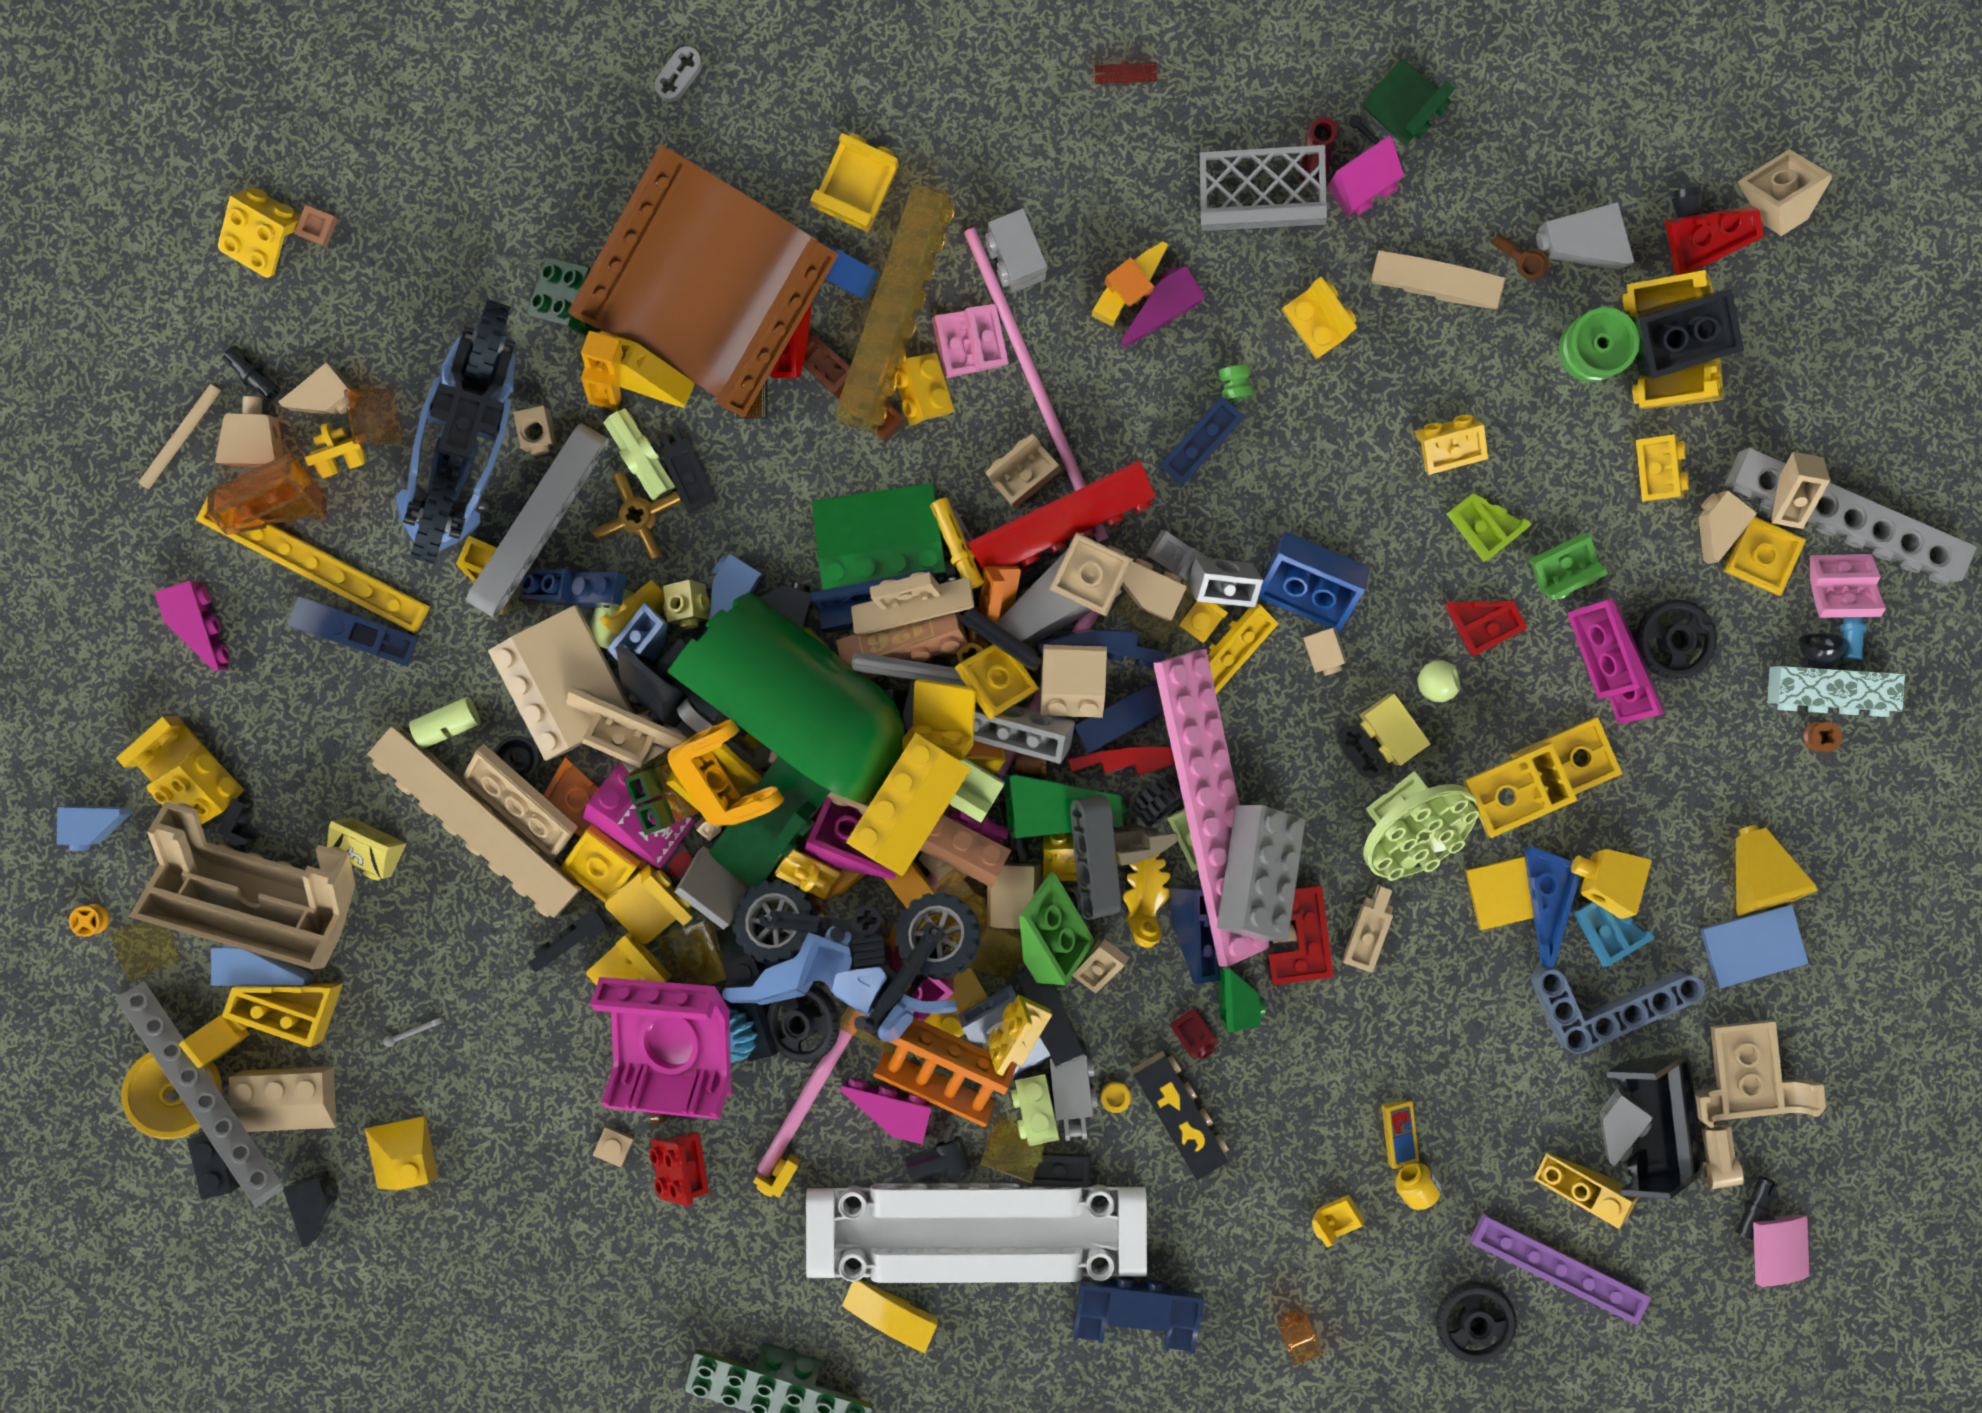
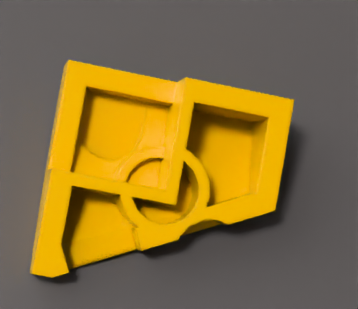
(649, 593)

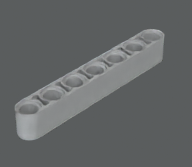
(537, 521)

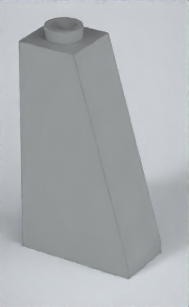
(1041, 610)

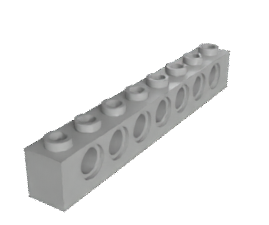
(1952, 554)
(200, 1095)

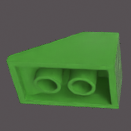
(1053, 934)

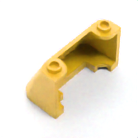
(1689, 385)

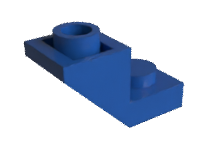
(852, 275)

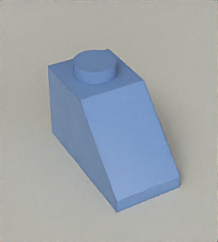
(643, 634)
(87, 824)

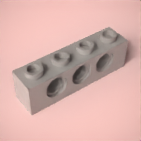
(1025, 732)

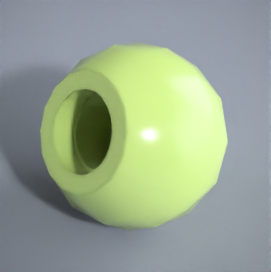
(1439, 681)

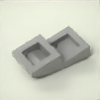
(1173, 555)

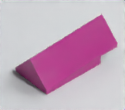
(1615, 661)

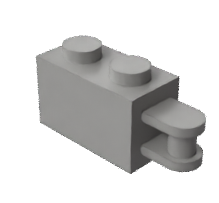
(1073, 1094)

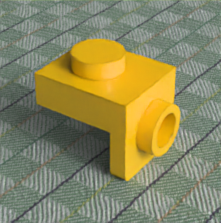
(1336, 1219)

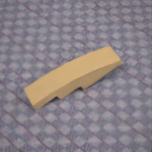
(1438, 279)

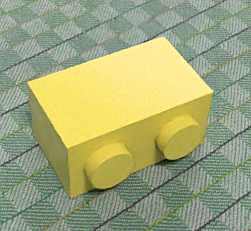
(1394, 730)

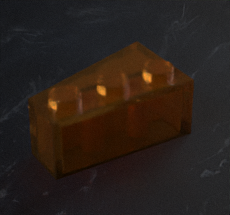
(266, 496)

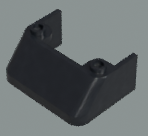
(1671, 1150)

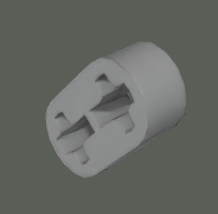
(672, 70)

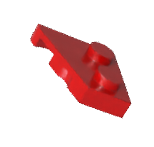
(1485, 623)

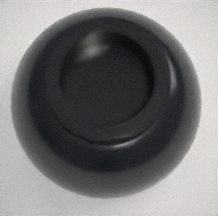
(1824, 655)
(519, 755)

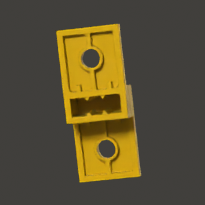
(1543, 777)

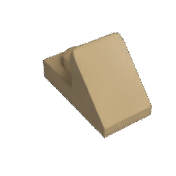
(1100, 965)

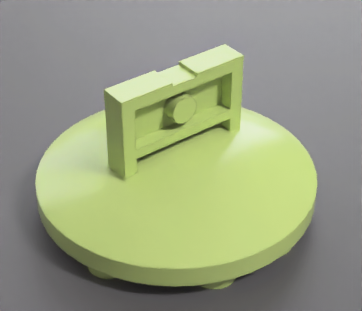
(1415, 825)

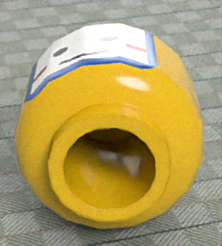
(1418, 1186)

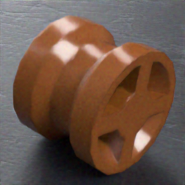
(1814, 735)

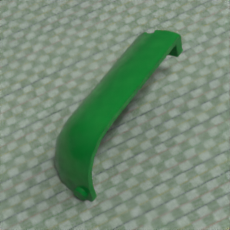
(795, 697)

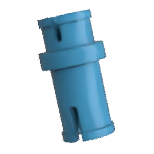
(1853, 633)

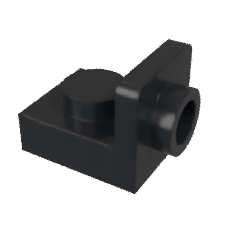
(236, 817)

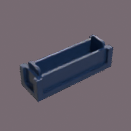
(1201, 441)

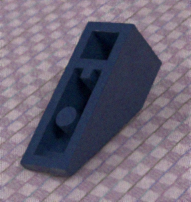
(1194, 933)

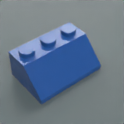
(1313, 581)

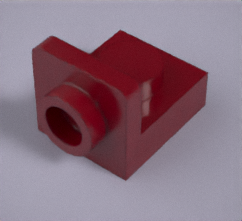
(1194, 1035)

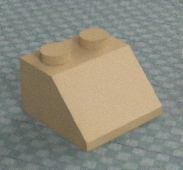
(1073, 681)

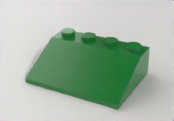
(877, 535)

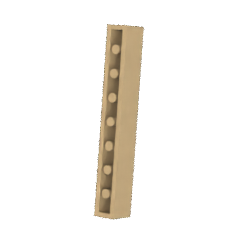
(474, 821)

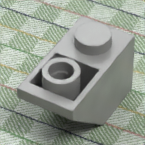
(1621, 1125)

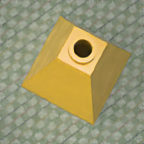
(1766, 872)

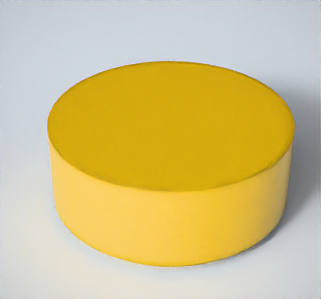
(1115, 1096)

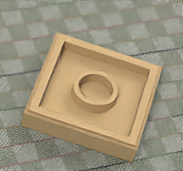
(1091, 574)

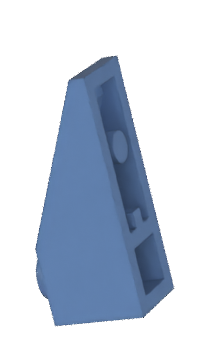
(731, 581)
(244, 968)

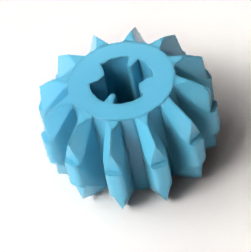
(740, 1036)

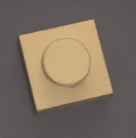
(613, 1146)

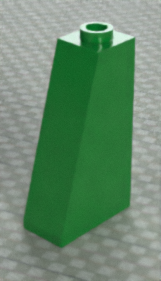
(1044, 806)

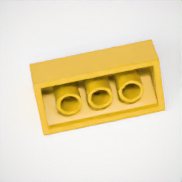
(908, 805)

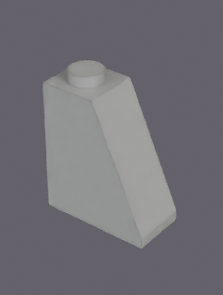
(1588, 238)

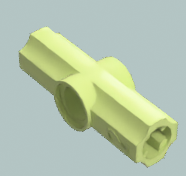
(639, 454)

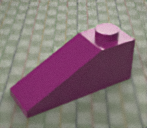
(1170, 299)

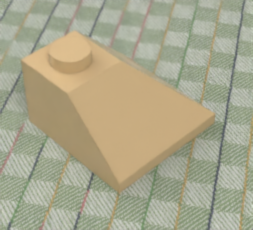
(1785, 190)

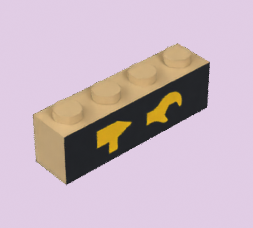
(1180, 1115)

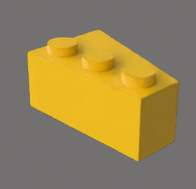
(285, 1011)

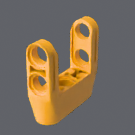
(710, 785)
(907, 888)

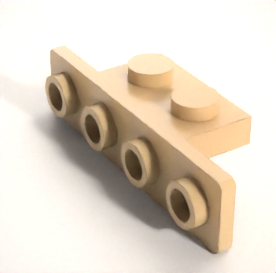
(910, 601)
(620, 731)

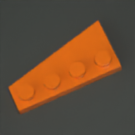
(570, 794)

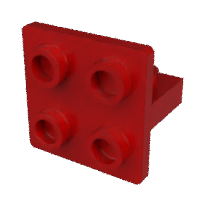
(679, 1168)

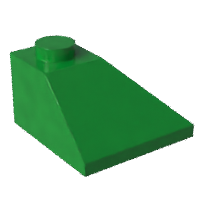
(1238, 1002)

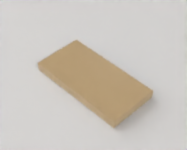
(518, 802)

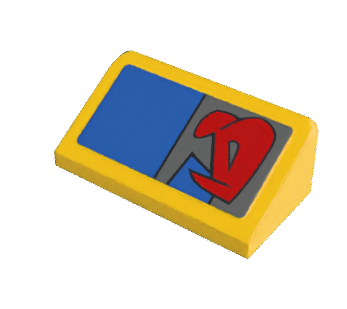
(1400, 1133)

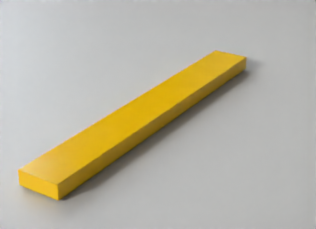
(330, 573)

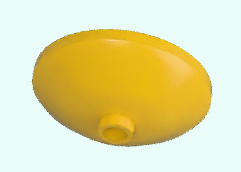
(146, 1101)

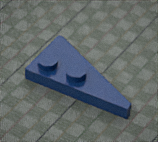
(1552, 896)

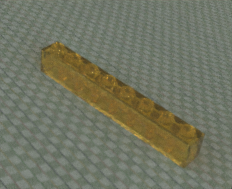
(895, 308)

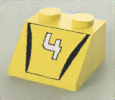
(367, 847)

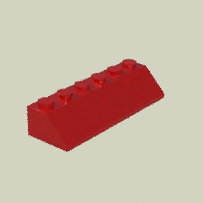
(1065, 517)

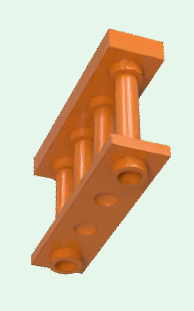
(951, 1053)

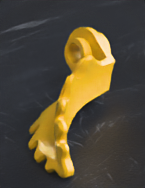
(1145, 899)

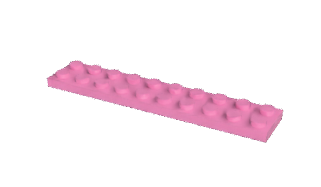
(1205, 784)

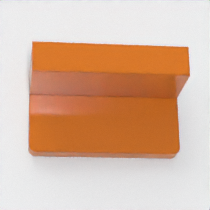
(998, 590)

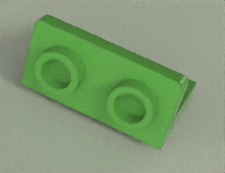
(1567, 567)

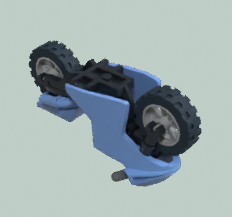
(468, 405)

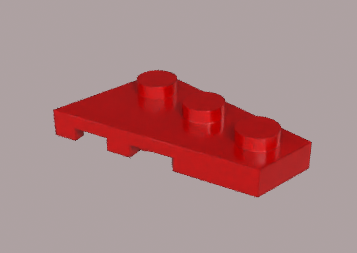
(1710, 236)

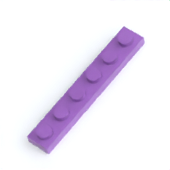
(1560, 1269)

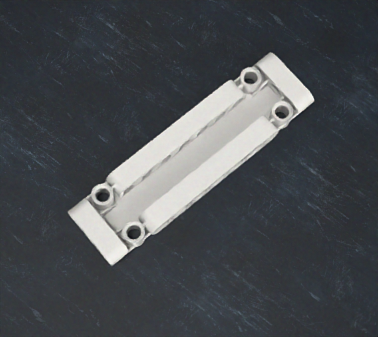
(975, 1233)

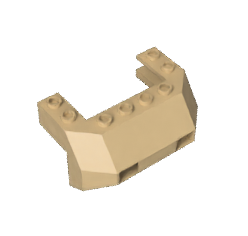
(242, 895)

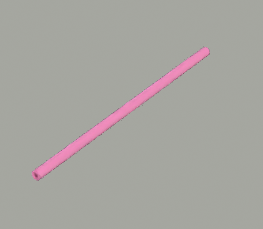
(1028, 367)

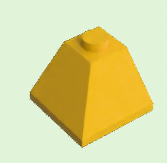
(402, 1154)

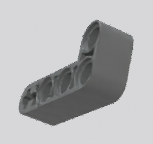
(1094, 858)

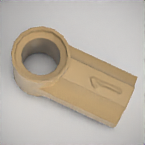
(1721, 1164)

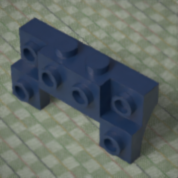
(1140, 1307)

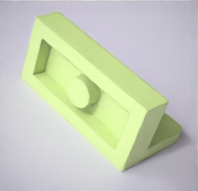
(977, 792)

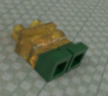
(667, 810)

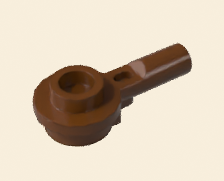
(1530, 263)

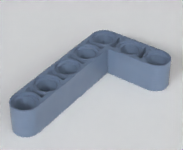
(1613, 1011)

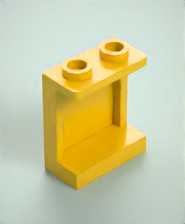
(856, 182)

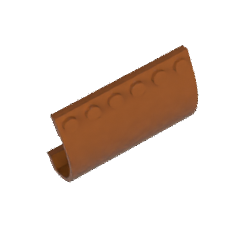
(704, 279)

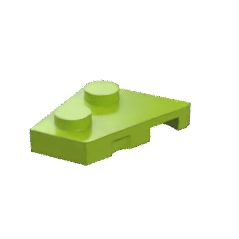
(1485, 525)

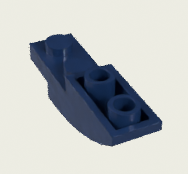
(573, 588)
(353, 631)
(1118, 644)

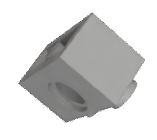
(1225, 582)

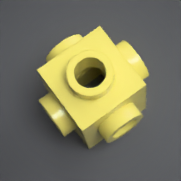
(686, 603)

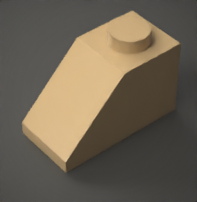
(319, 393)
(1799, 489)
(1722, 524)

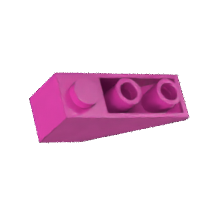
(189, 616)
(897, 1114)

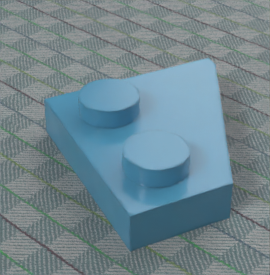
(1608, 934)

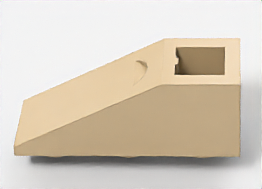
(1151, 590)

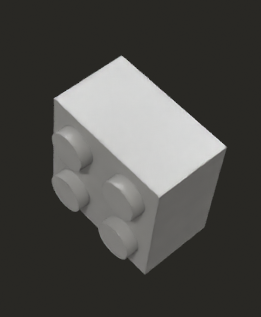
(1016, 250)

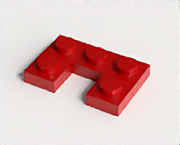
(1313, 953)

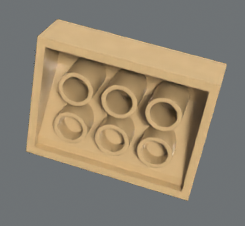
(543, 667)

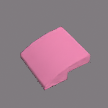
(972, 350)
(1846, 585)
(1781, 1250)

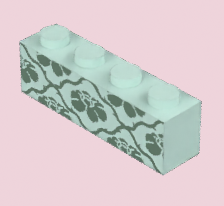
(1835, 689)

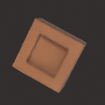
(315, 226)

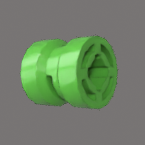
(1236, 382)

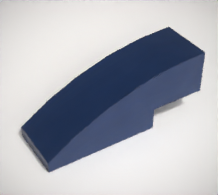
(1120, 717)

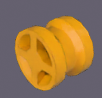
(82, 923)

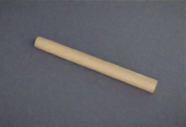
(179, 436)

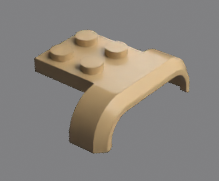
(1751, 1077)

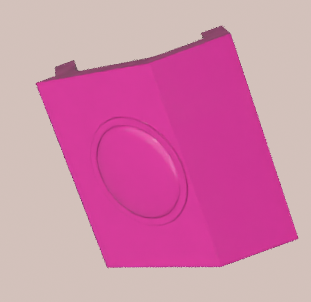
(666, 1047)

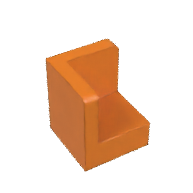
(1129, 282)

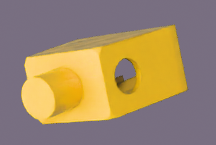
(1613, 880)

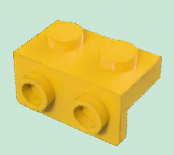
(923, 389)

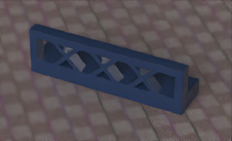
(836, 603)

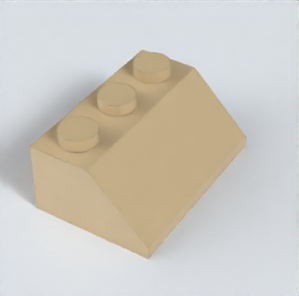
(284, 1098)

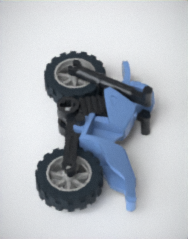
(851, 957)

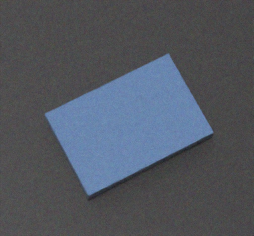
(1754, 946)

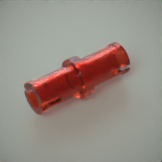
(1126, 73)

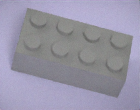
(1261, 873)

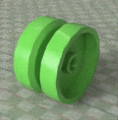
(1617, 346)

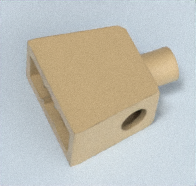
(249, 437)

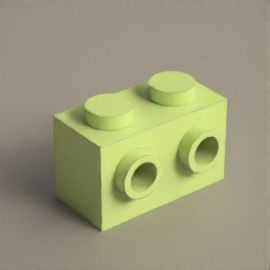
(1037, 1110)

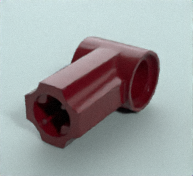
(1311, 161)

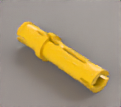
(961, 554)

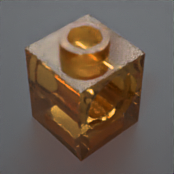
(1299, 1337)

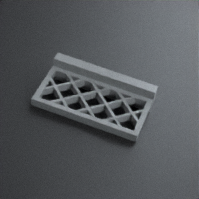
(1263, 215)

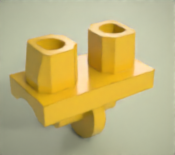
(324, 457)
(807, 873)

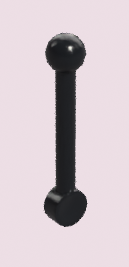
(1355, 122)

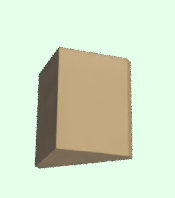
(1012, 893)

